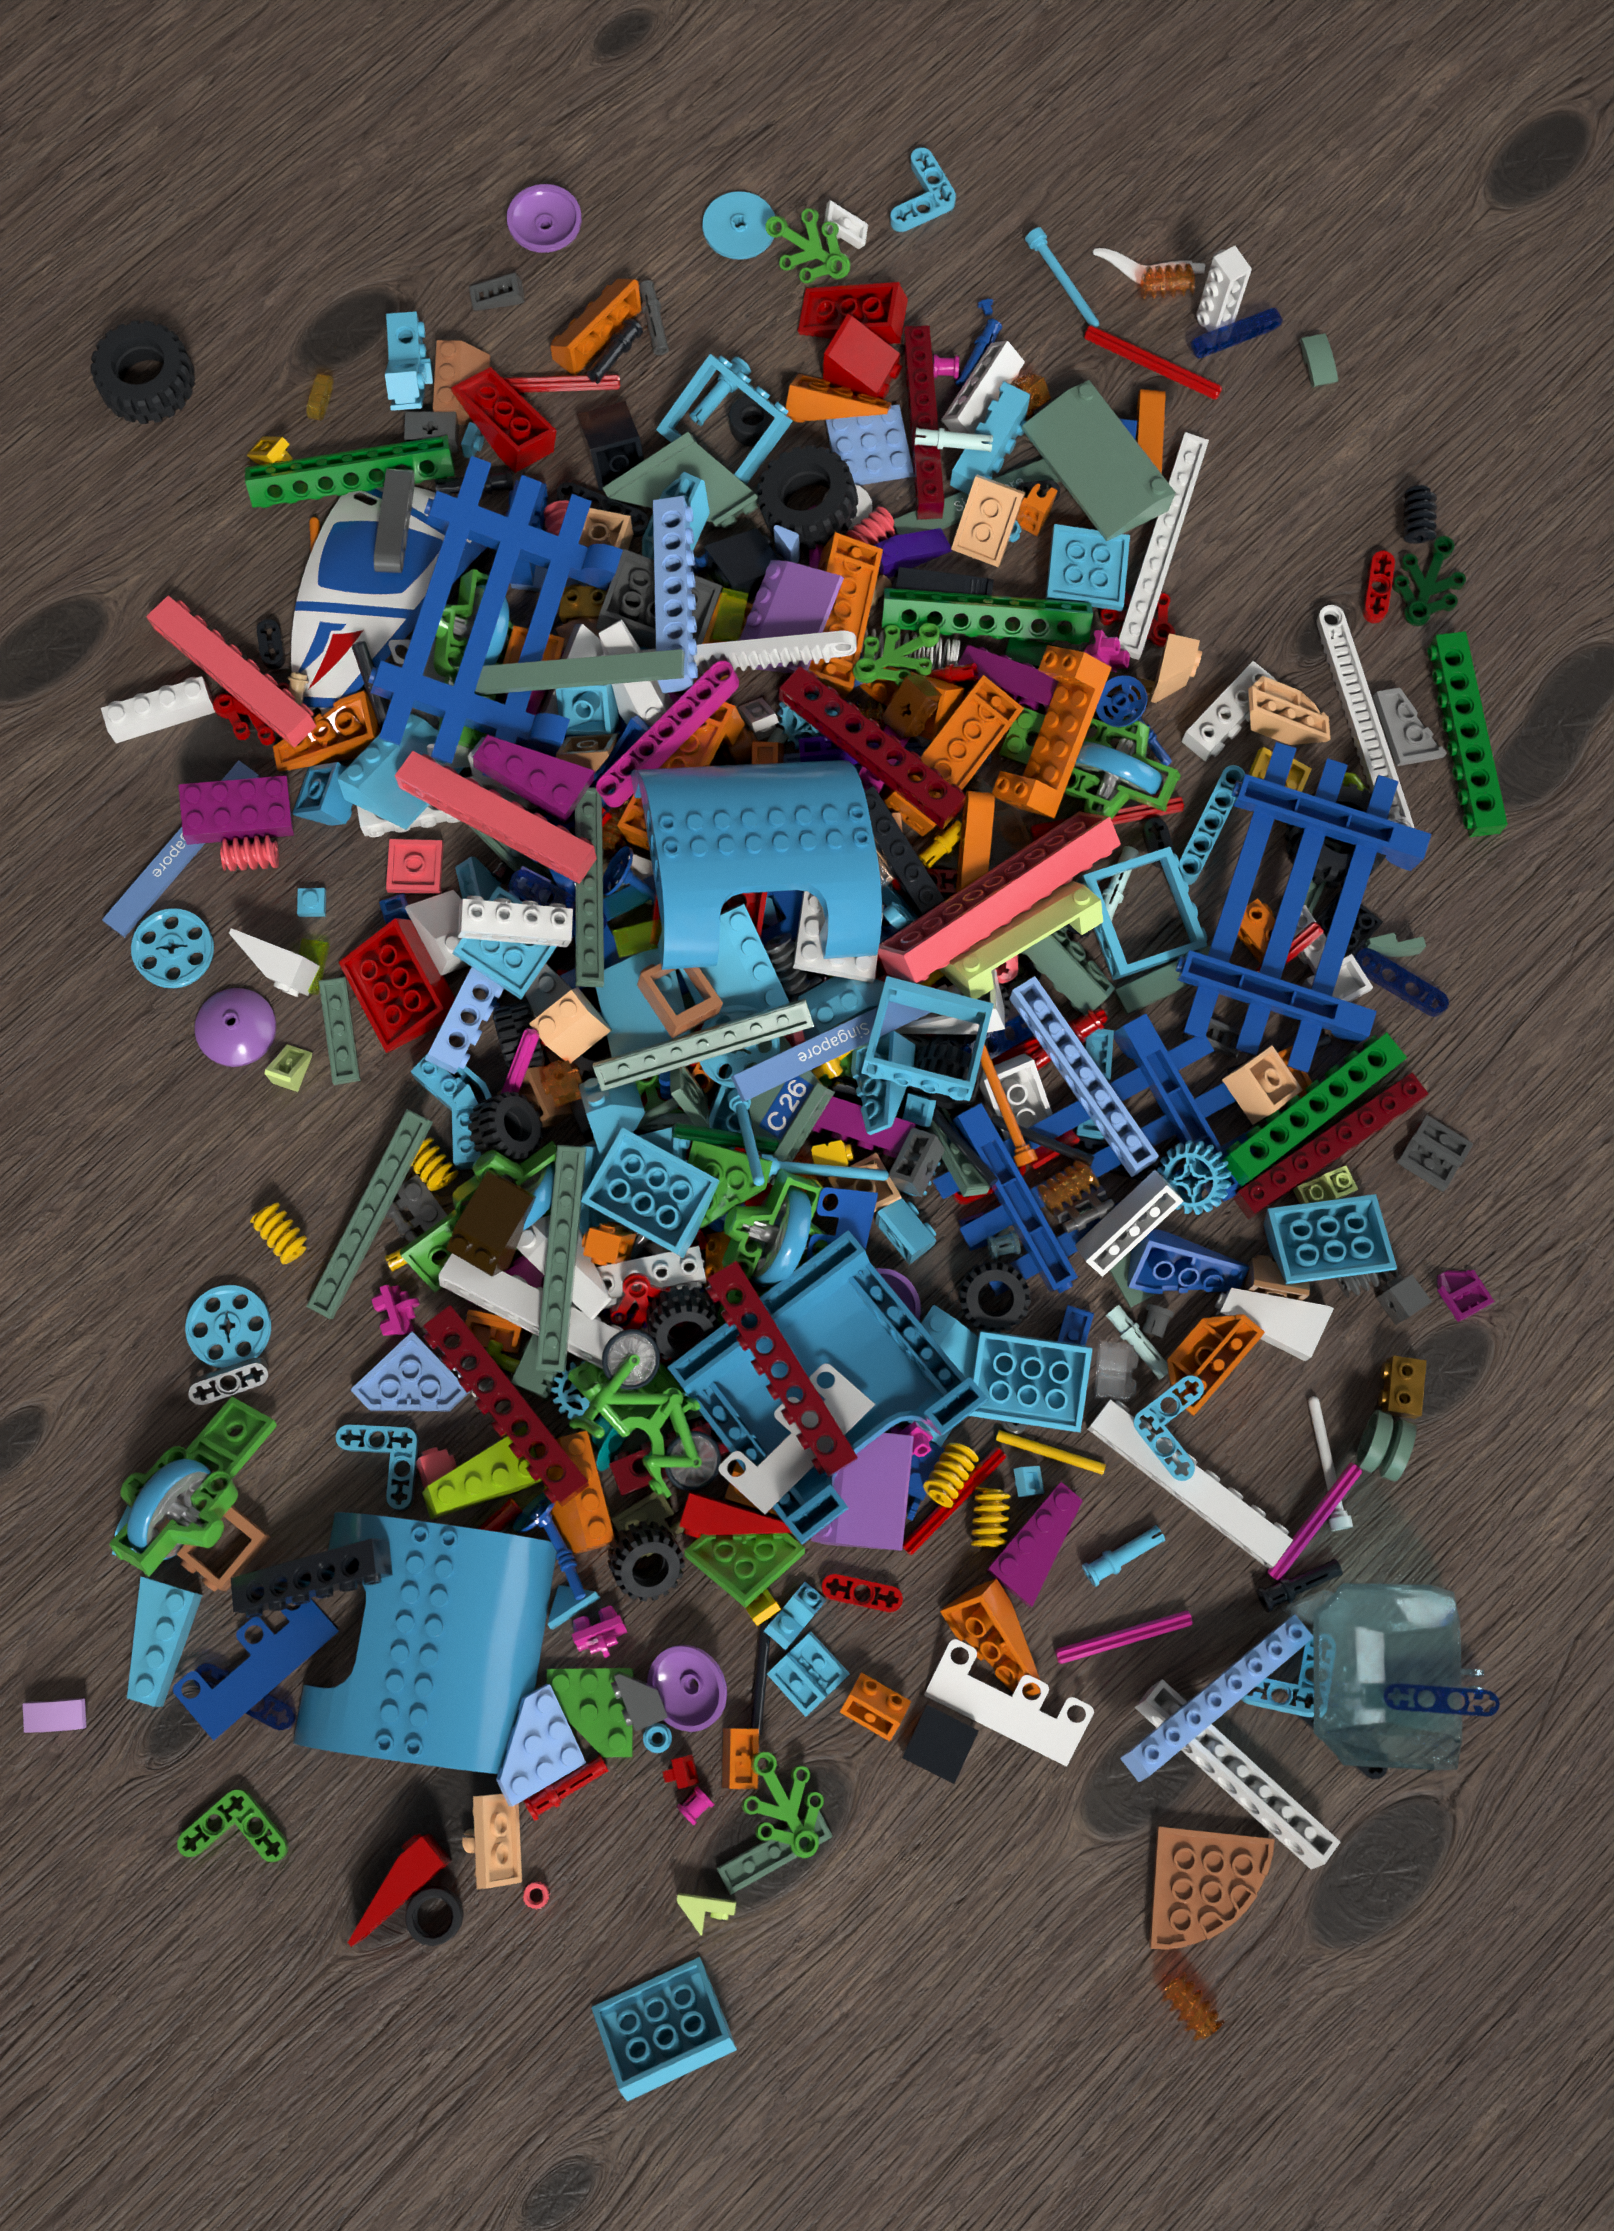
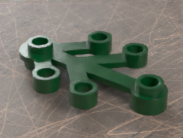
(1427, 586)

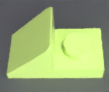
(696, 1906)

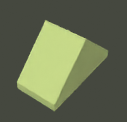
(289, 1067)

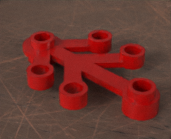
(1156, 627)
(230, 712)
(639, 1294)

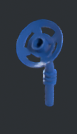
(1127, 708)
(624, 875)
(540, 1515)

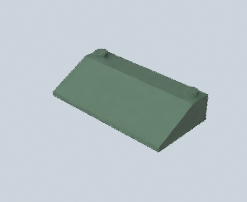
(1099, 461)

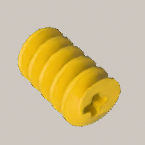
(431, 1166)
(278, 1233)
(949, 1473)
(990, 1518)

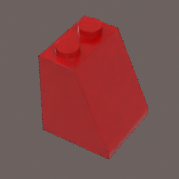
(860, 360)

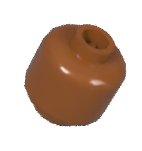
(742, 750)

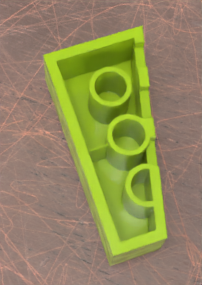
(480, 1479)

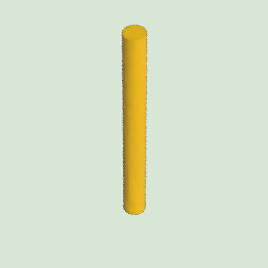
(1050, 1452)

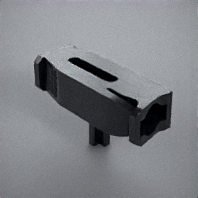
(941, 582)

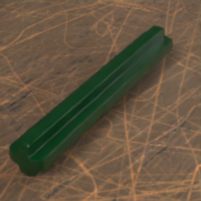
(721, 1137)

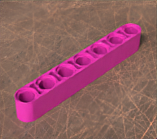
(672, 721)

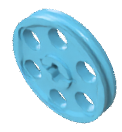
(181, 955)
(741, 1059)
(215, 1321)

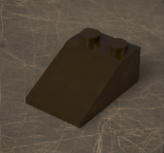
(491, 1224)

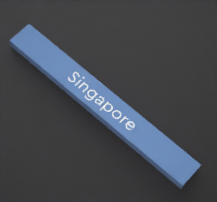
(160, 873)
(820, 1050)

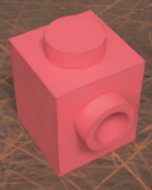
(434, 1465)

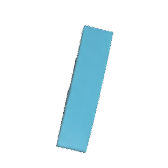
(1100, 1048)

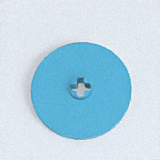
(732, 210)

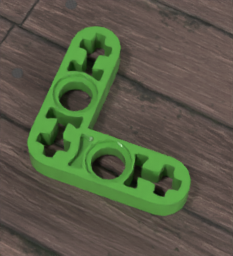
(241, 1819)

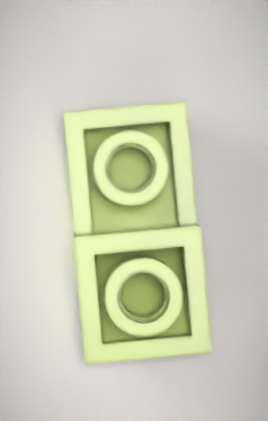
(1327, 1187)

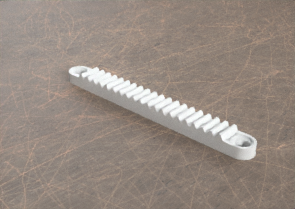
(775, 650)
(1360, 708)

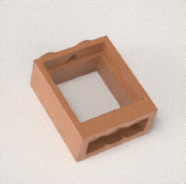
(691, 1017)
(211, 1580)

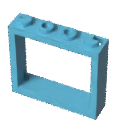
(768, 439)
(1105, 931)
(936, 1002)

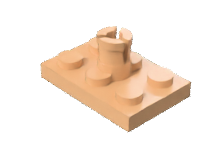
(987, 520)
(495, 1841)

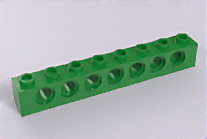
(338, 464)
(999, 607)
(1456, 649)
(1385, 1056)

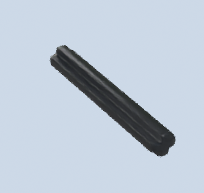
(365, 666)

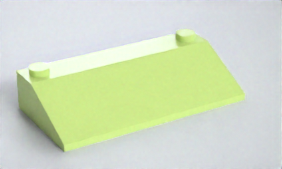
(1066, 905)

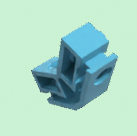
(408, 363)
(459, 1100)

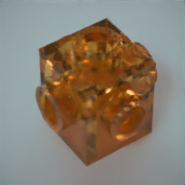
(1036, 387)
(561, 1082)

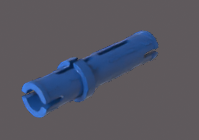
(981, 345)

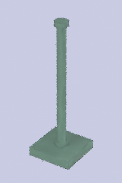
(686, 1094)

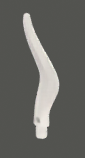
(1135, 270)

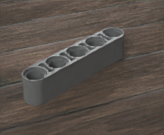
(394, 521)

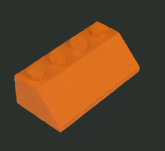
(596, 325)
(586, 1518)

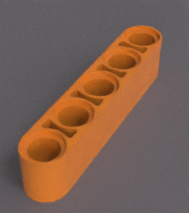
(1151, 424)
(975, 837)

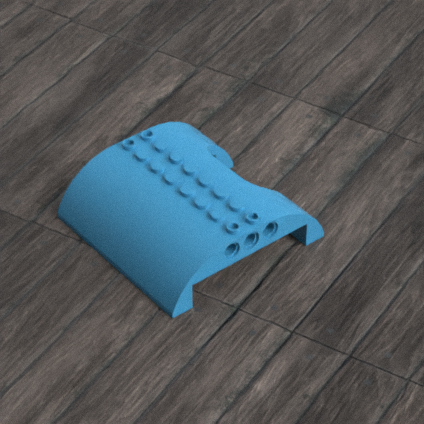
(754, 832)
(836, 1315)
(439, 1646)

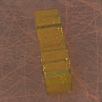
(320, 397)

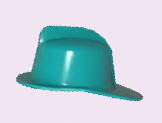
(608, 1445)

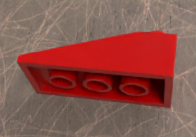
(876, 306)
(505, 419)
(718, 1517)
(410, 1872)

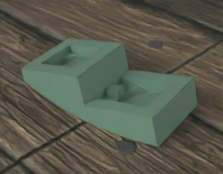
(1320, 360)
(1389, 947)

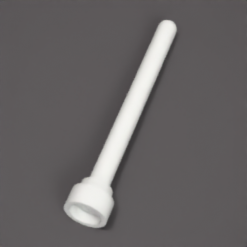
(1339, 1517)

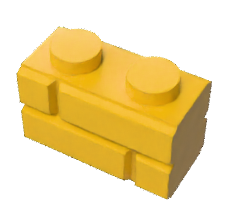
(834, 1154)

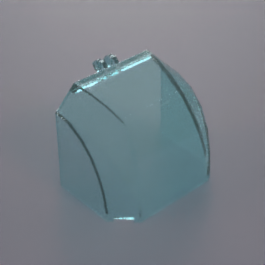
(1380, 1638)

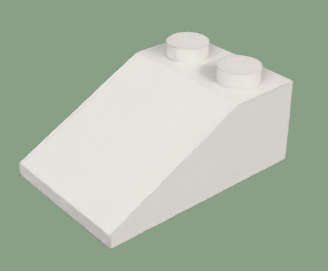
(437, 926)
(288, 970)
(1022, 1089)

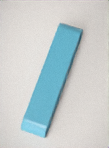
(1214, 814)

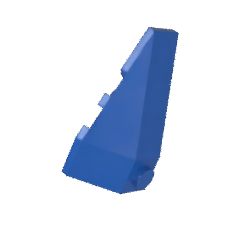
(1173, 1264)

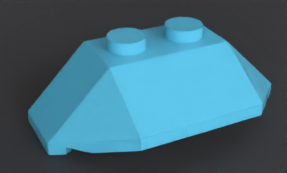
(695, 496)
(839, 1002)
(611, 1110)

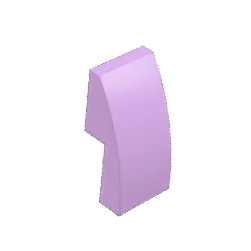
(54, 1715)

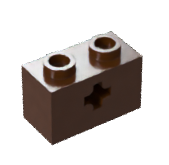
(911, 706)

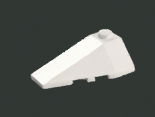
(634, 698)
(940, 1024)
(588, 1289)

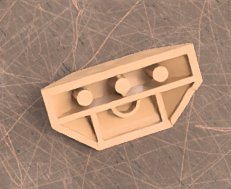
(1286, 714)

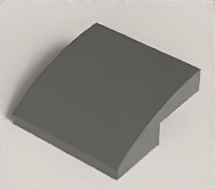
(1434, 1153)

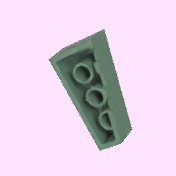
(1070, 971)
(530, 1380)

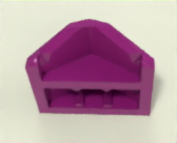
(1463, 1293)

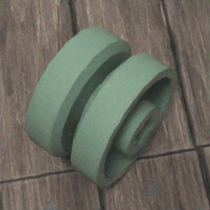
(1386, 1445)

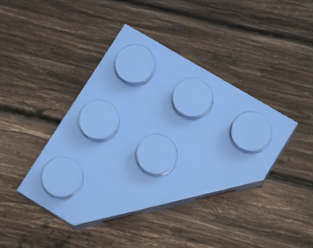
(409, 1381)
(538, 1747)

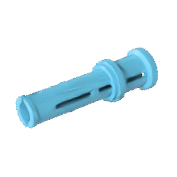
(718, 392)
(1111, 1562)

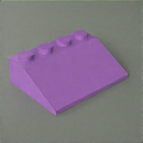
(791, 603)
(876, 1496)

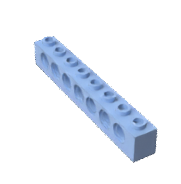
(673, 586)
(441, 1051)
(1083, 1076)
(1216, 1698)

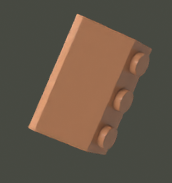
(454, 364)

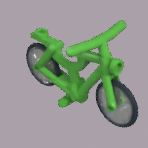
(630, 1363)

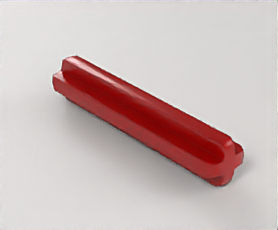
(1302, 940)

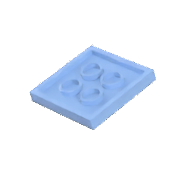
(872, 446)

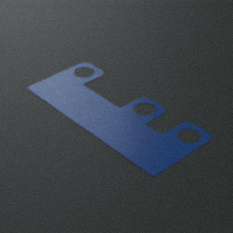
(854, 1213)
(266, 1667)

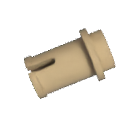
(881, 583)
(297, 686)

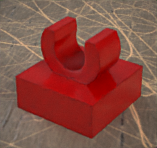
(683, 1772)

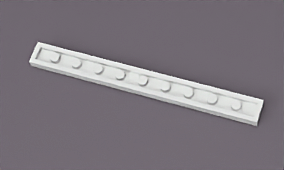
(1162, 546)

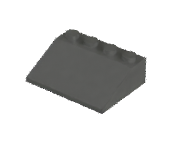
(633, 600)

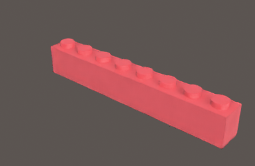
(231, 671)
(496, 817)

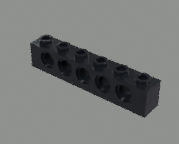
(901, 857)
(311, 1577)

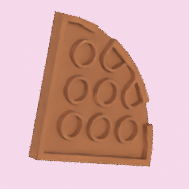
(1203, 1883)

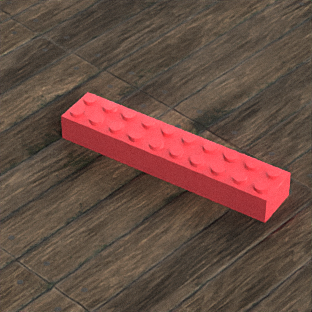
(998, 897)

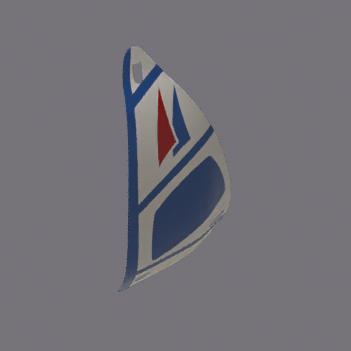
(351, 603)

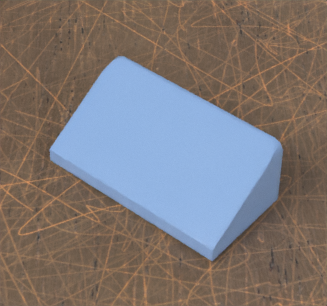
(787, 544)

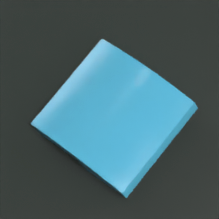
(808, 1674)

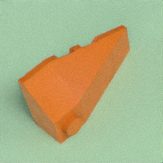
(337, 736)
(991, 1626)

